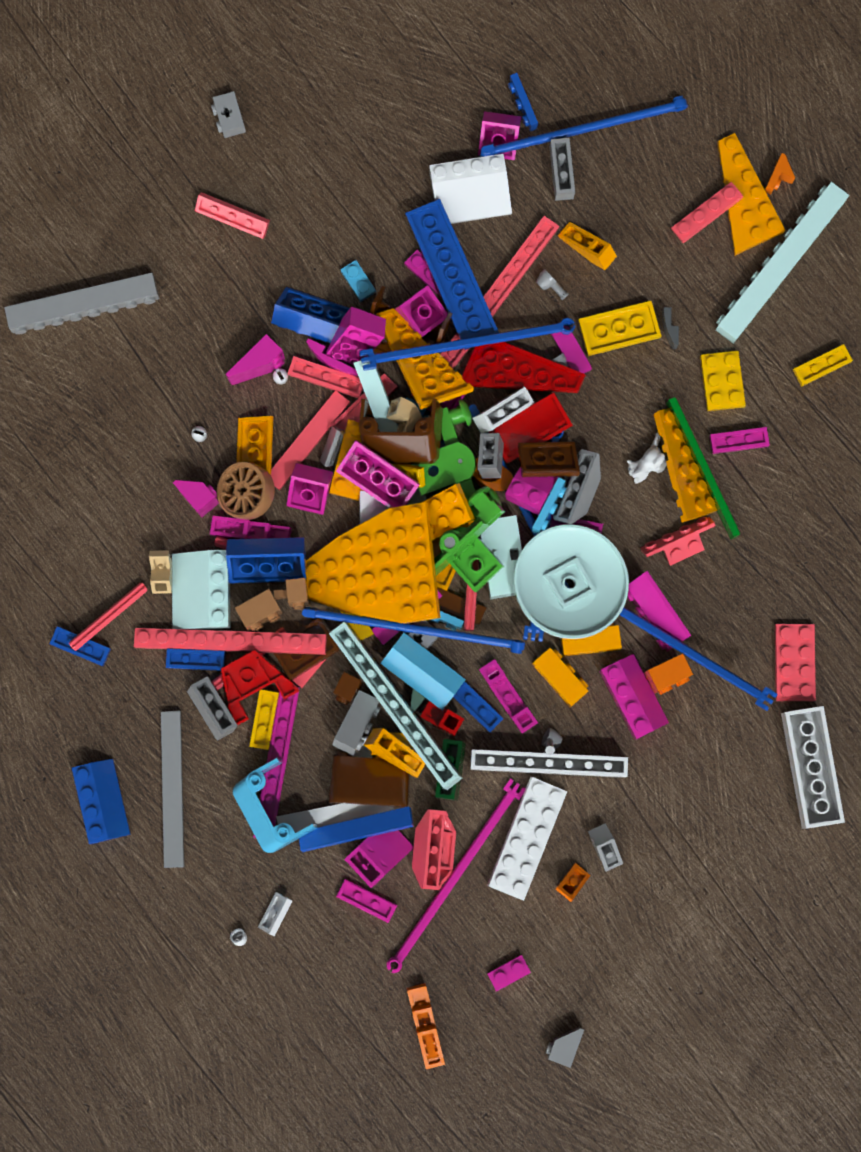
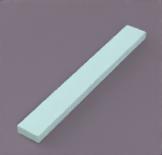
(380, 405)

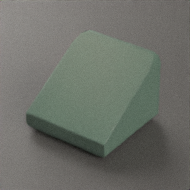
(416, 700)

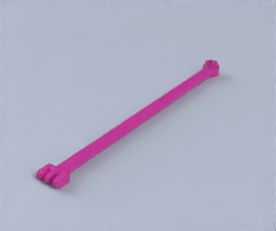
(456, 874)

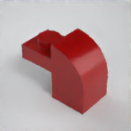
(442, 719)

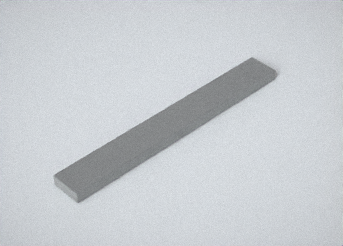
(172, 789)

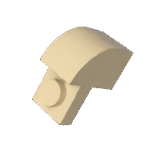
(404, 413)
(160, 571)

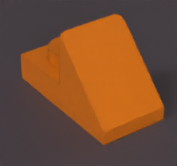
(781, 172)
(572, 882)

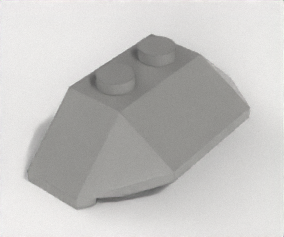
(579, 489)

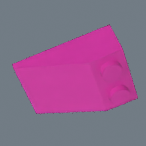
(260, 360)
(530, 491)

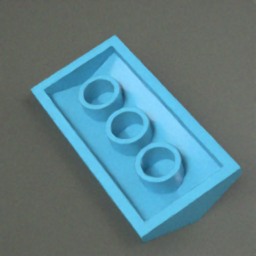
(423, 671)

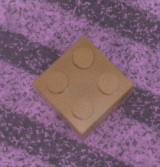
(259, 611)

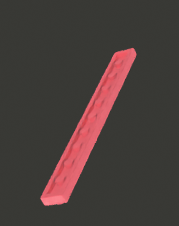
(511, 276)
(230, 641)

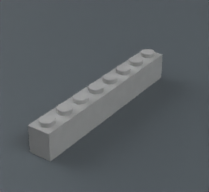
(82, 303)

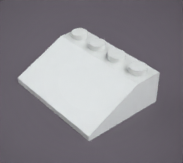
(472, 188)

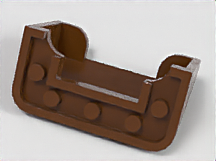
(368, 782)

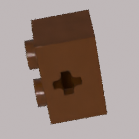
(347, 688)

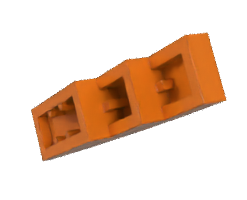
(425, 1026)

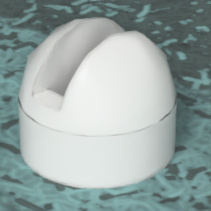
(276, 377)
(199, 438)
(240, 935)

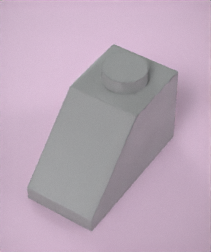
(605, 847)
(564, 1047)

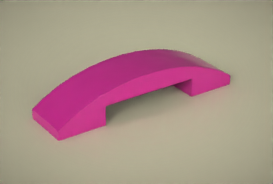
(319, 352)
(508, 696)

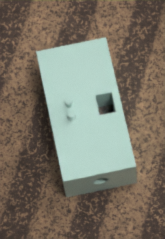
(505, 543)

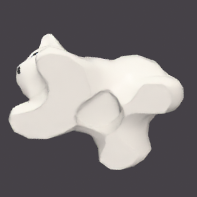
(651, 461)

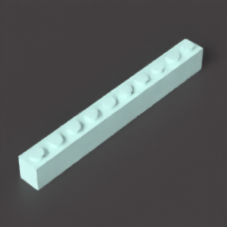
(782, 262)
(395, 706)

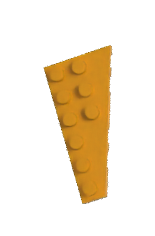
(753, 217)
(426, 375)
(683, 470)

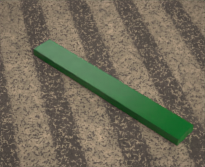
(722, 508)

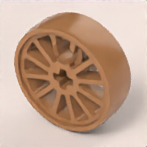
(230, 479)

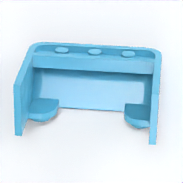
(269, 837)

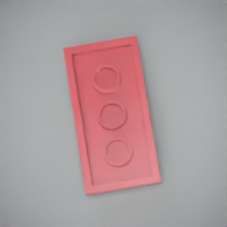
(795, 662)

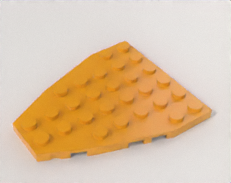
(380, 568)

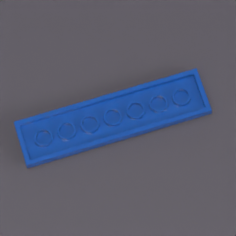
(451, 271)

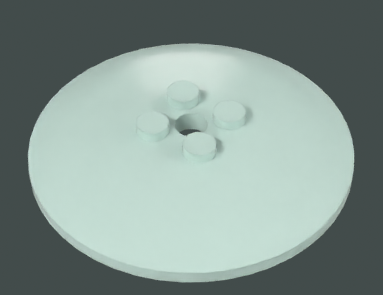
(576, 555)

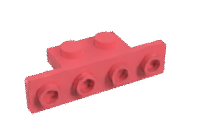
(680, 543)

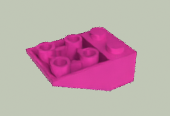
(356, 333)
(378, 856)

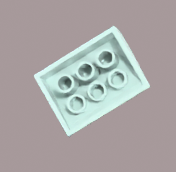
(200, 590)

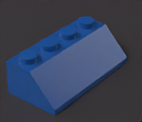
(308, 314)
(265, 559)
(101, 801)

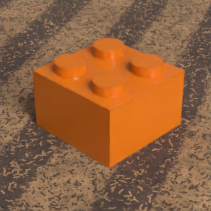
(668, 673)

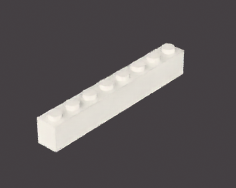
(549, 764)

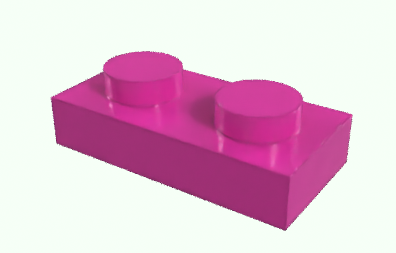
(508, 973)

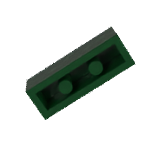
(455, 753)

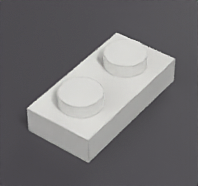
(275, 913)

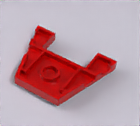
(247, 677)

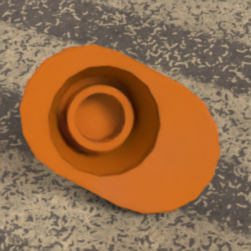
(496, 484)

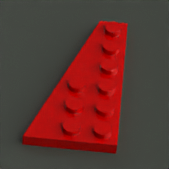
(514, 368)

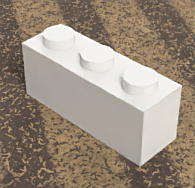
(503, 410)

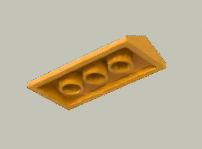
(255, 442)

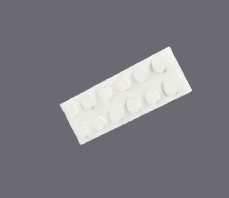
(527, 838)

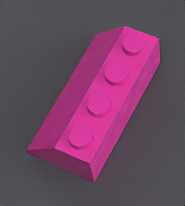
(377, 476)
(656, 608)
(633, 696)

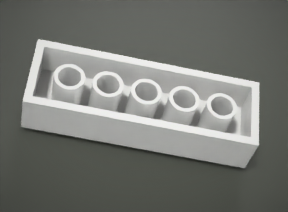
(812, 767)

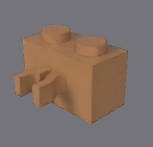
(295, 592)

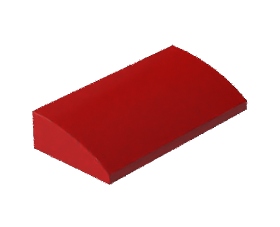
(533, 425)

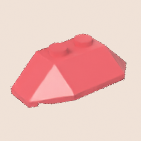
(433, 849)

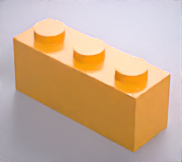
(605, 641)
(560, 676)

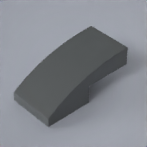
(671, 332)

